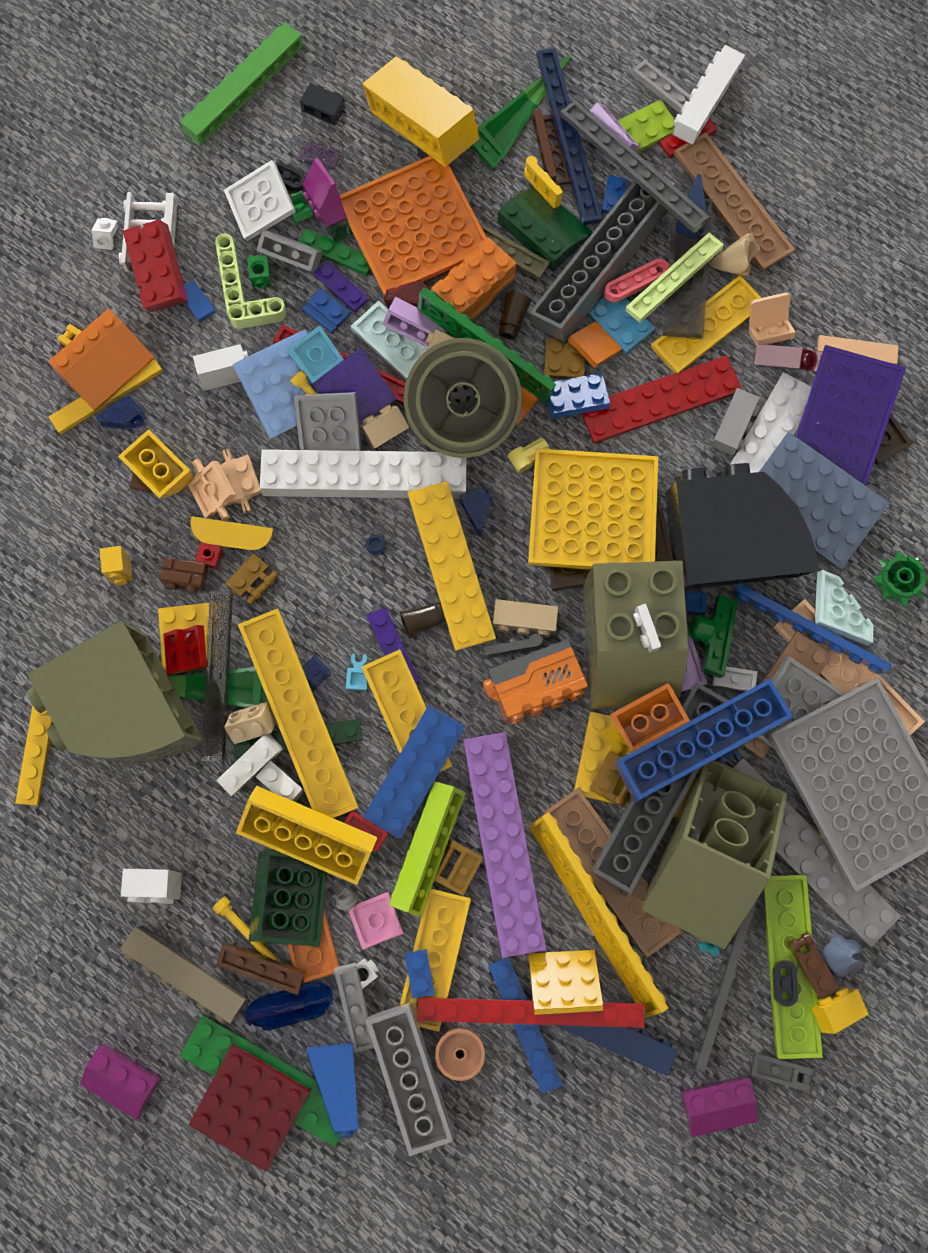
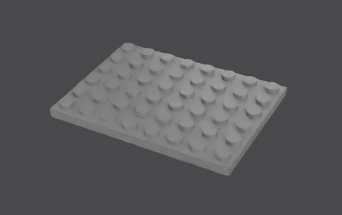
(860, 782)

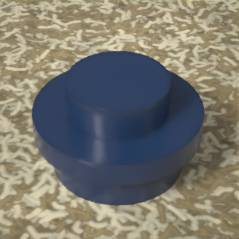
(375, 545)

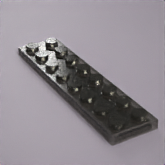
(686, 306)

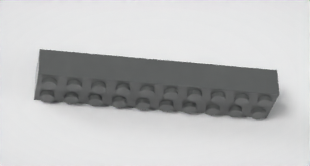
(597, 263)
(646, 821)

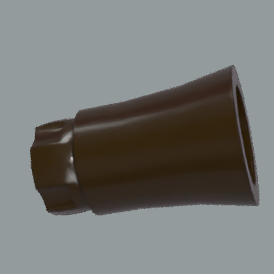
(513, 314)
(422, 619)

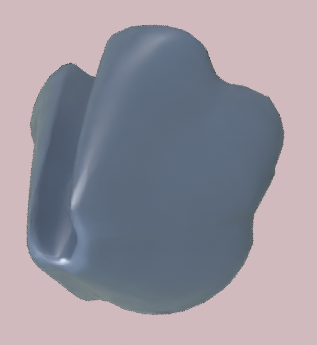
(842, 956)

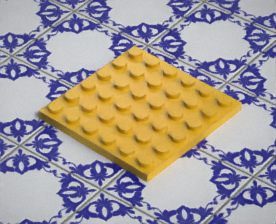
(592, 508)

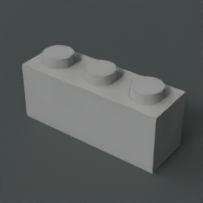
(289, 250)
(736, 422)

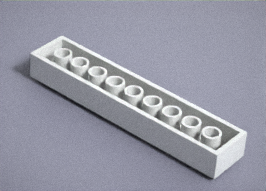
(357, 473)

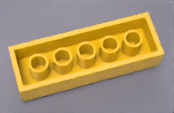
(306, 835)

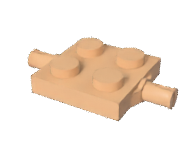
(242, 479)
(211, 489)

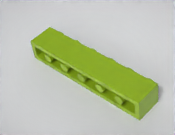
(427, 848)

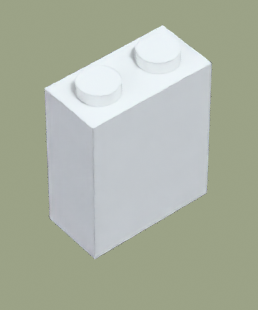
(216, 367)

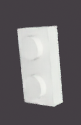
(643, 619)
(736, 679)

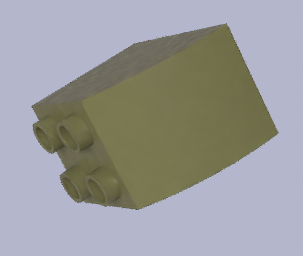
(616, 660)
(113, 700)

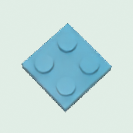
(315, 354)

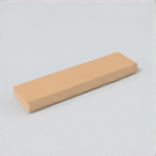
(875, 350)

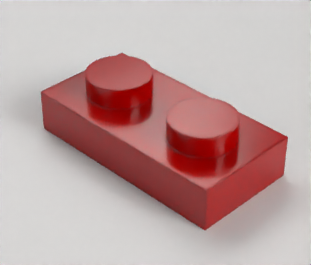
(357, 821)

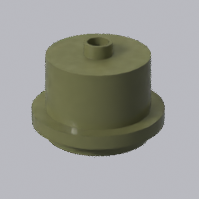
(472, 424)

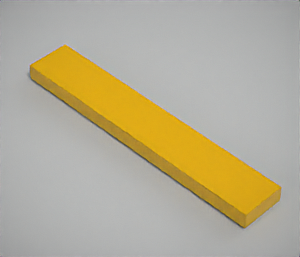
(79, 410)

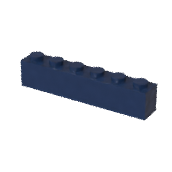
(629, 1044)

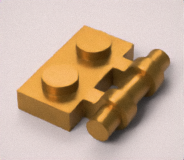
(248, 575)

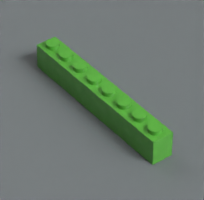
(242, 83)

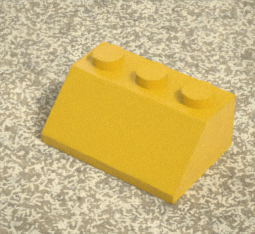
(156, 466)

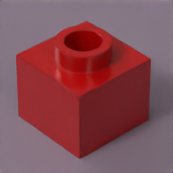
(214, 559)

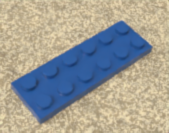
(414, 772)

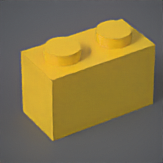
(116, 565)
(839, 1010)

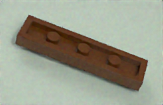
(261, 968)

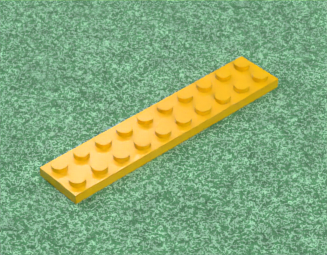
(297, 714)
(597, 916)

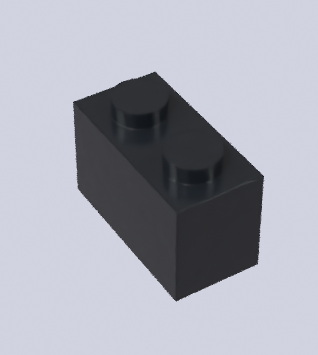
(322, 104)

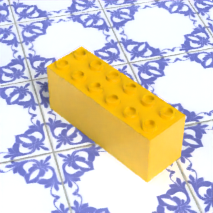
(421, 111)

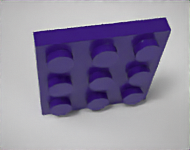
(358, 376)

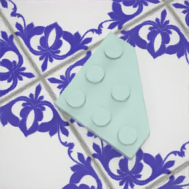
(840, 611)

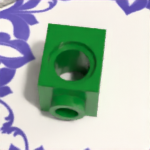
(257, 264)

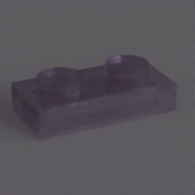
(328, 156)

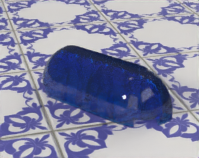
(287, 1008)

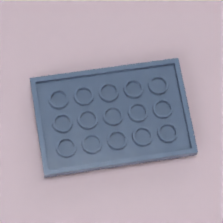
(830, 500)

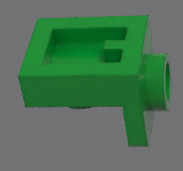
(302, 209)

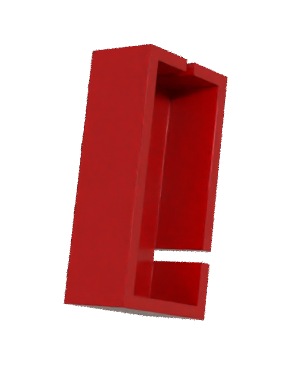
(155, 265)

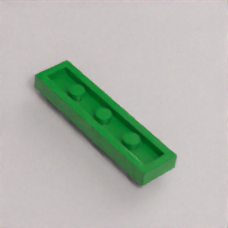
(336, 252)

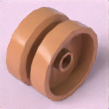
(466, 1066)

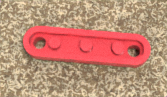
(634, 280)

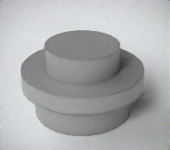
(346, 900)

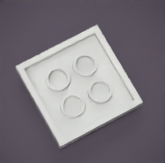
(259, 200)

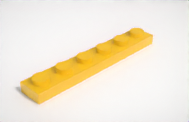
(34, 759)

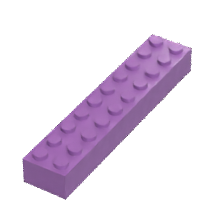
(504, 845)

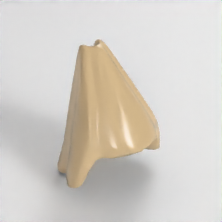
(737, 256)

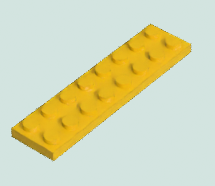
(451, 566)

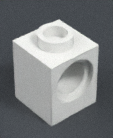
(371, 968)

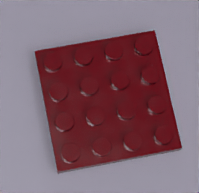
(249, 1107)

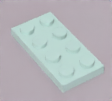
(390, 345)

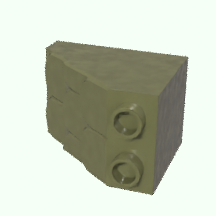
(717, 854)

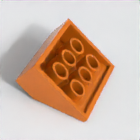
(101, 359)

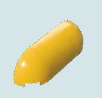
(230, 533)

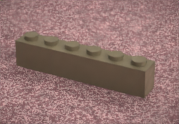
(183, 974)

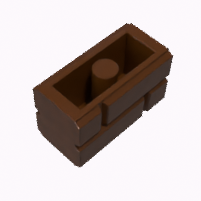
(183, 575)

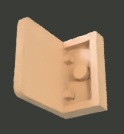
(770, 319)

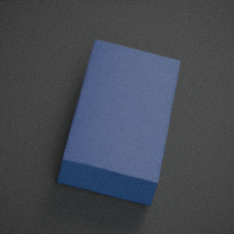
(198, 302)

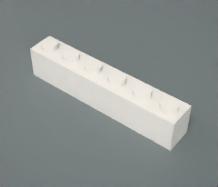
(708, 95)

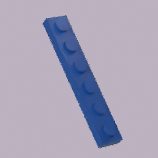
(528, 1034)

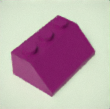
(323, 195)
(119, 1080)
(719, 1105)

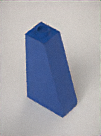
(335, 1080)

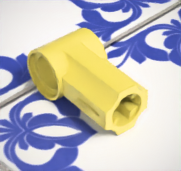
(524, 457)

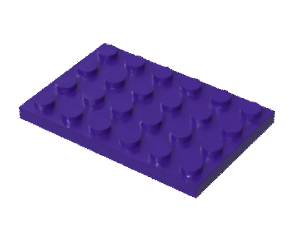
(849, 409)

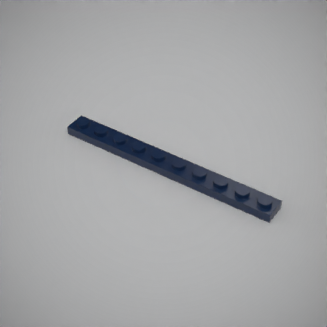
(569, 138)

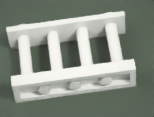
(169, 209)

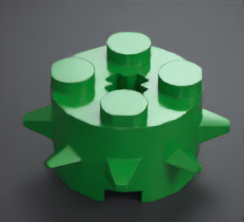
(909, 570)

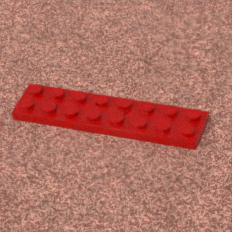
(663, 399)

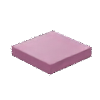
(375, 921)

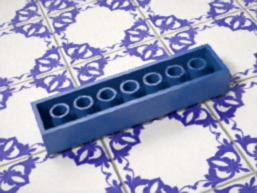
(703, 740)

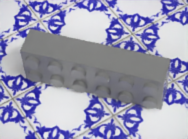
(410, 1079)

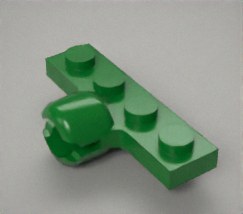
(715, 634)

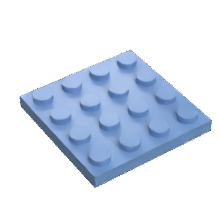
(268, 384)

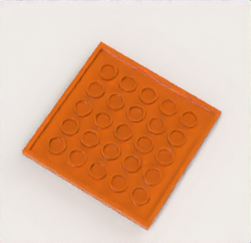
(412, 223)

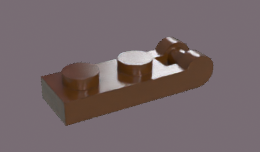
(813, 965)

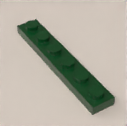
(339, 733)

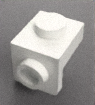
(103, 233)

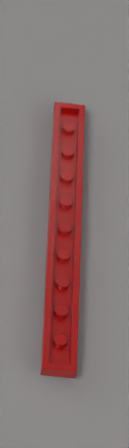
(523, 1013)

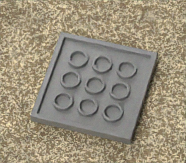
(801, 692)

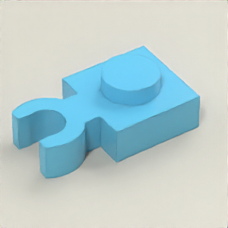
(355, 676)

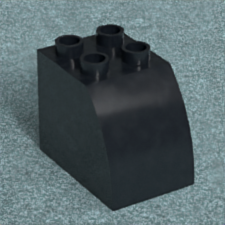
(736, 529)

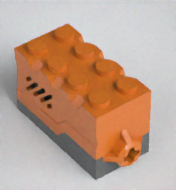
(478, 280)
(536, 682)

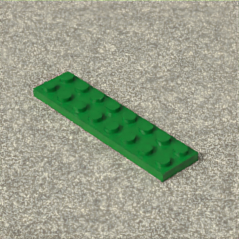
(462, 327)
(209, 1047)

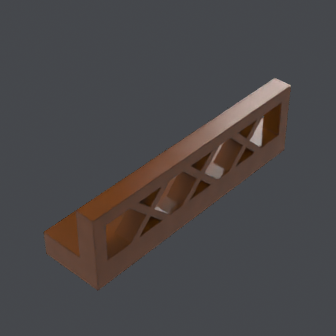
(546, 150)

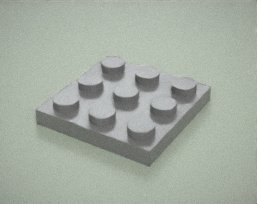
(328, 421)

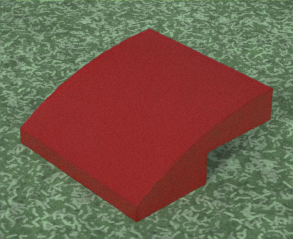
(185, 650)

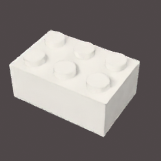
(151, 885)

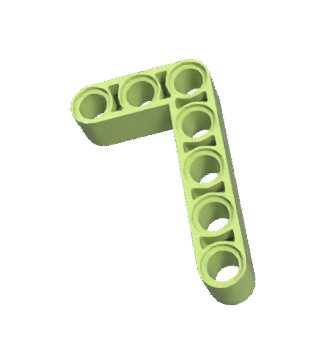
(235, 289)

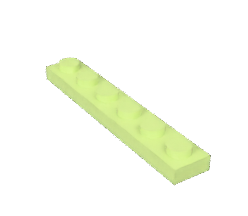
(674, 277)

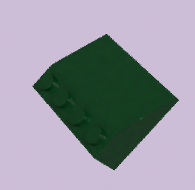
(541, 228)
(287, 901)

